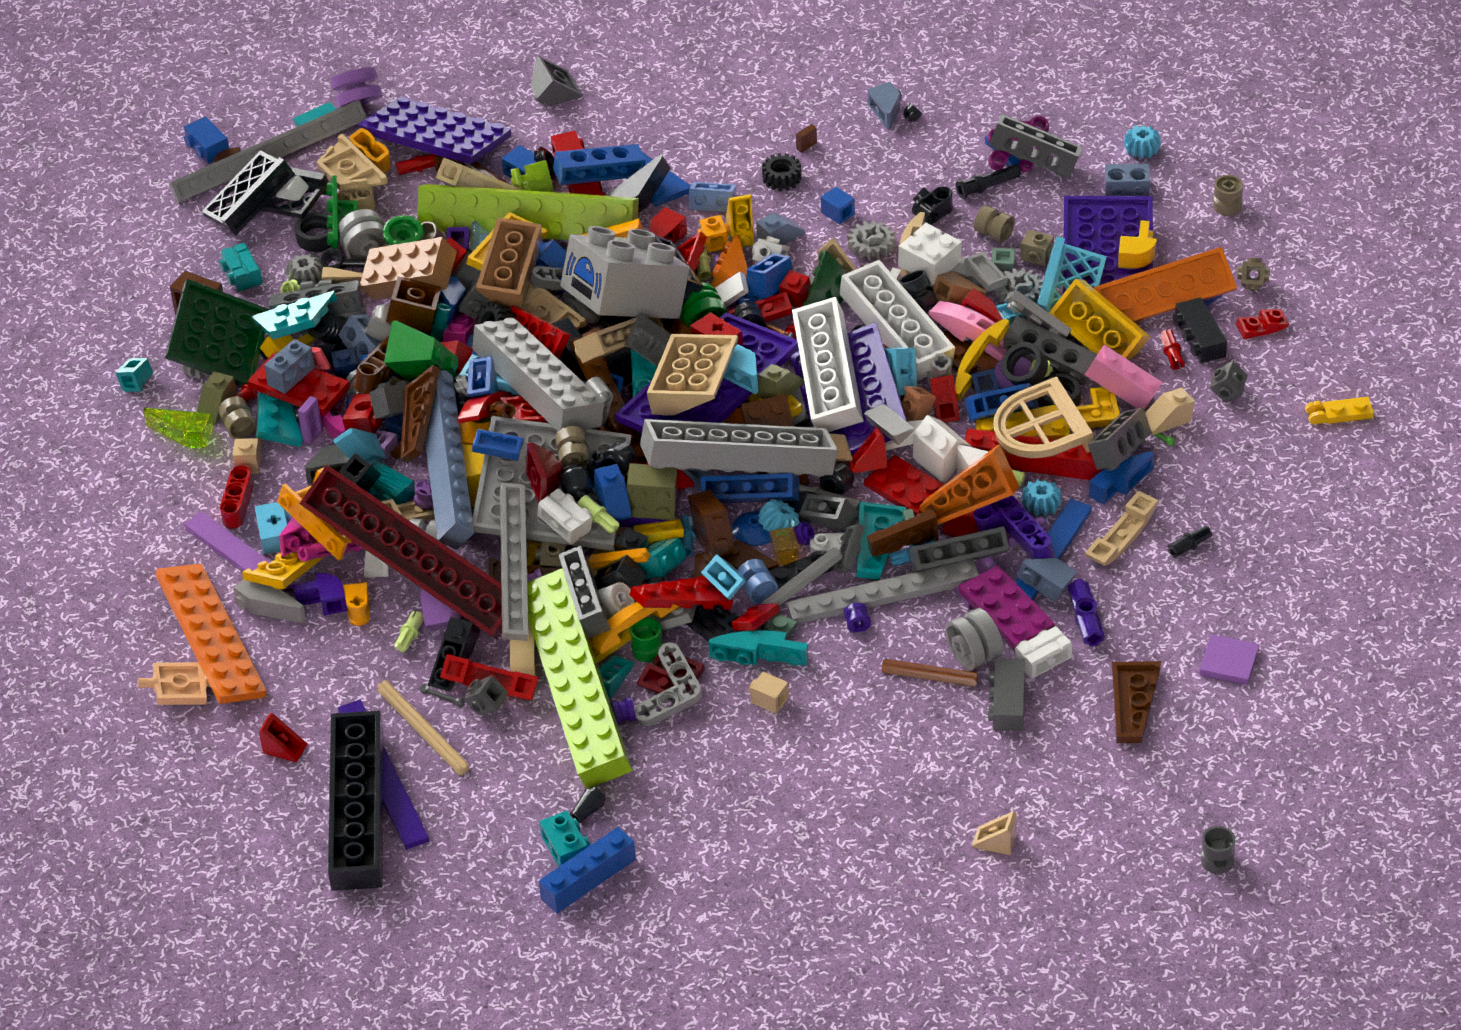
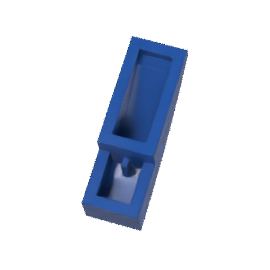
(1121, 479)

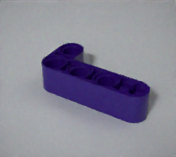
(1019, 525)

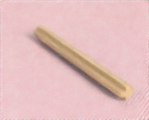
(423, 727)

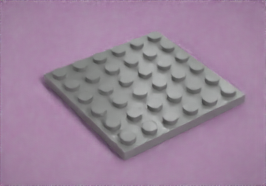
(502, 470)

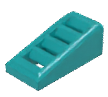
(616, 680)

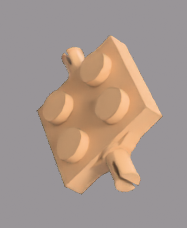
(177, 683)

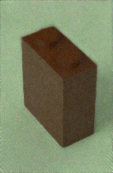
(711, 523)

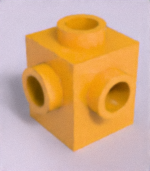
(715, 231)

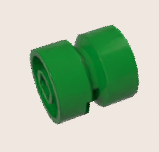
(646, 639)

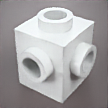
(767, 246)

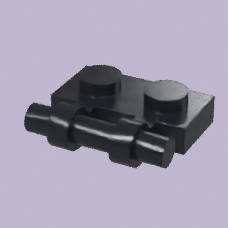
(709, 625)

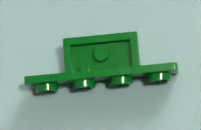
(338, 210)

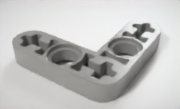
(677, 692)

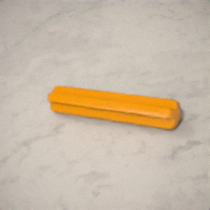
(602, 559)

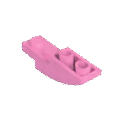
(965, 323)

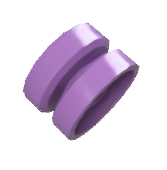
(356, 86)

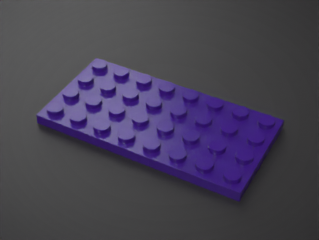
(768, 349)

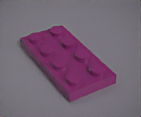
(1007, 605)

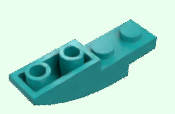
(749, 646)

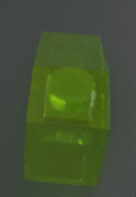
(183, 427)

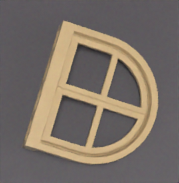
(1066, 409)

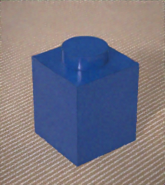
(837, 205)

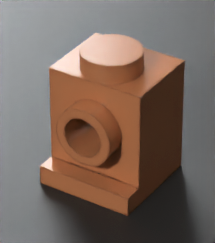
(917, 403)

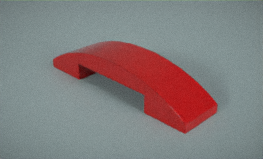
(476, 406)
(465, 672)

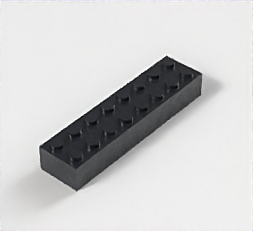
(356, 801)

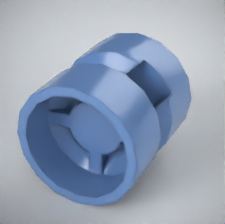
(758, 580)

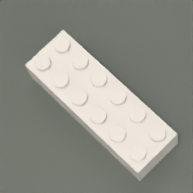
(901, 322)
(827, 365)

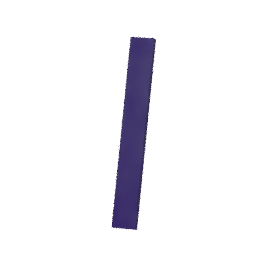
(395, 797)

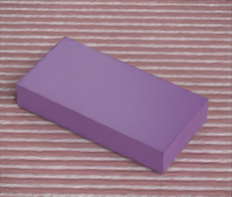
(310, 420)

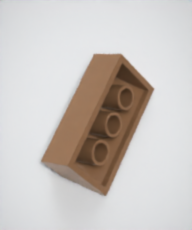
(510, 262)

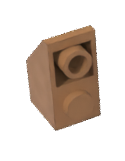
(953, 287)

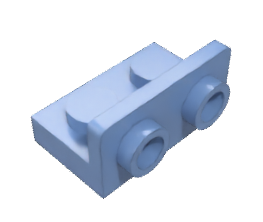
(710, 196)

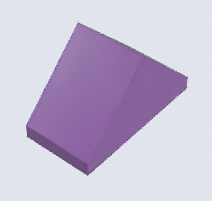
(435, 612)

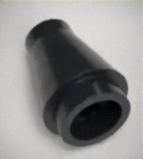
(589, 802)

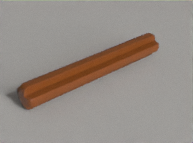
(929, 672)

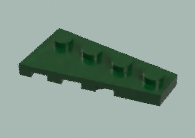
(826, 280)

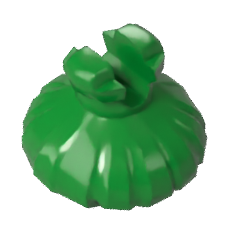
(402, 230)

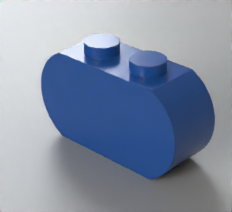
(987, 403)

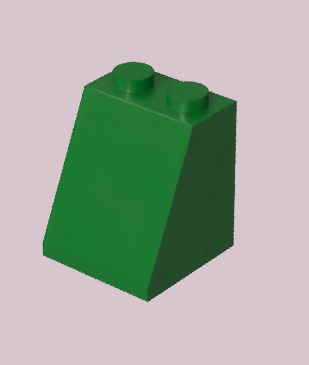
(413, 352)

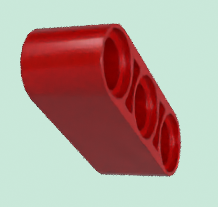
(236, 496)

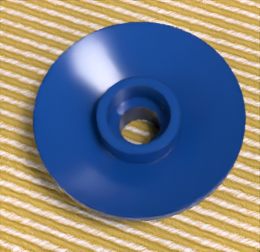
(749, 530)

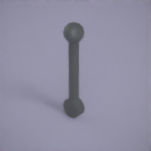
(426, 689)

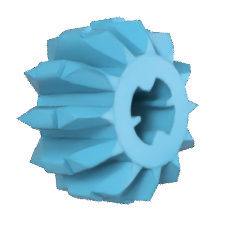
(1142, 141)
(1041, 497)
(777, 516)

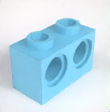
(903, 367)

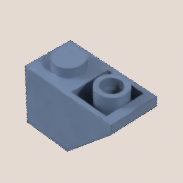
(1047, 576)

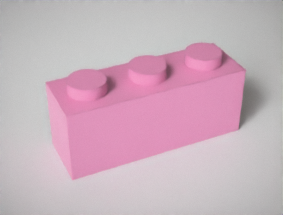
(1123, 378)

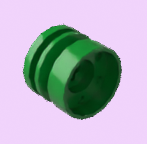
(701, 304)

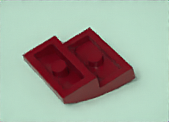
(656, 678)

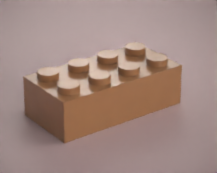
(421, 261)

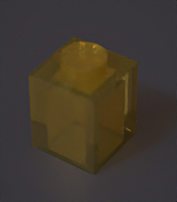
(784, 546)

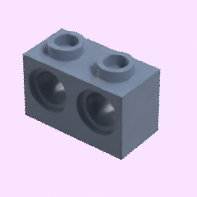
(1127, 180)
(354, 336)
(289, 366)

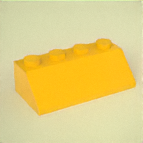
(1098, 321)

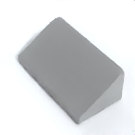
(889, 423)

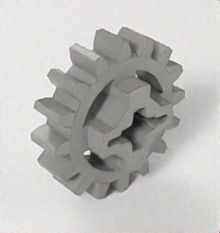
(871, 240)
(1022, 281)

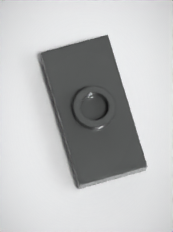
(849, 548)

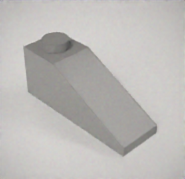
(268, 602)

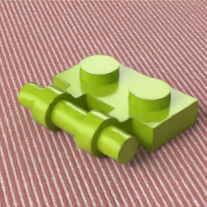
(536, 175)

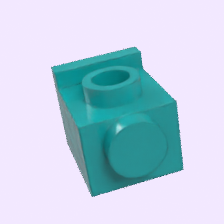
(134, 374)

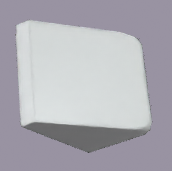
(293, 189)

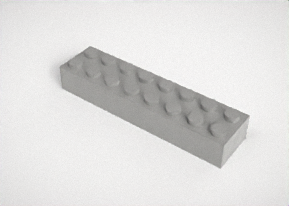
(538, 375)
(738, 447)

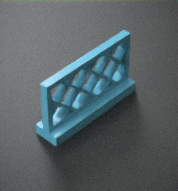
(1056, 265)

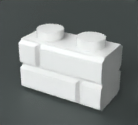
(565, 516)
(1044, 651)

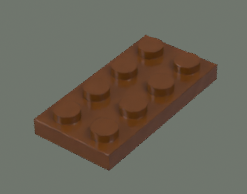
(771, 412)

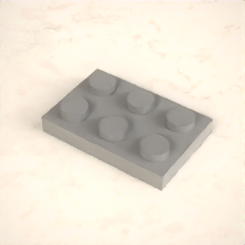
(1035, 314)

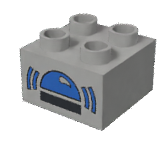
(625, 274)

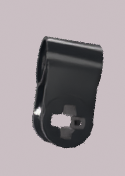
(935, 204)

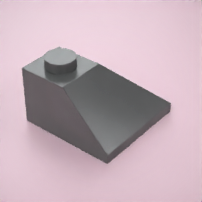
(553, 83)

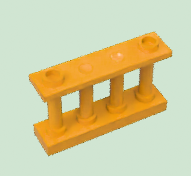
(315, 526)

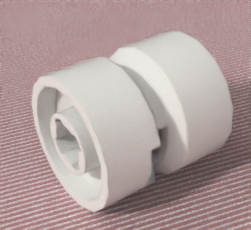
(615, 598)

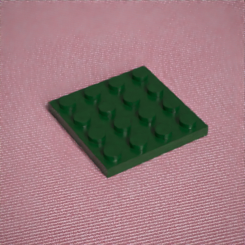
(216, 333)

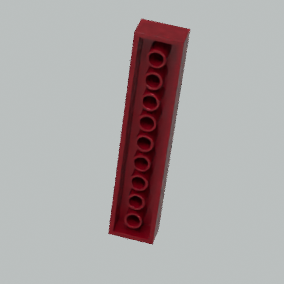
(407, 549)

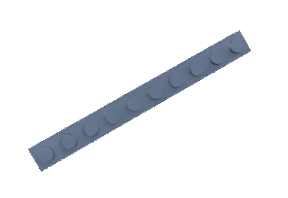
(447, 467)

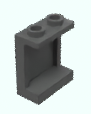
(469, 278)

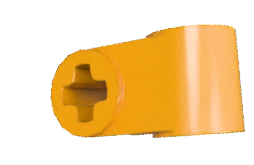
(357, 603)

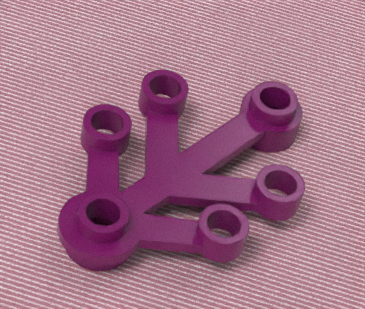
(1002, 156)

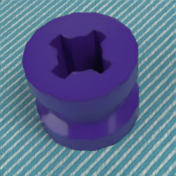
(857, 617)
(623, 710)

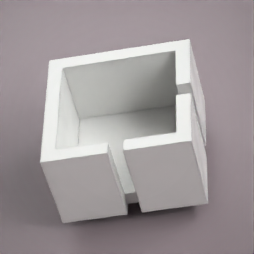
(930, 252)

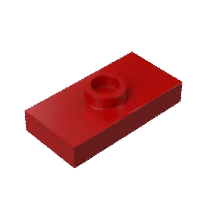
(755, 617)

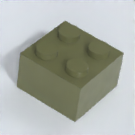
(652, 491)

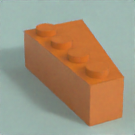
(975, 487)

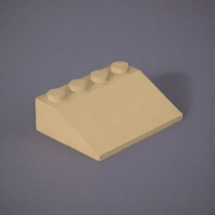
(689, 372)

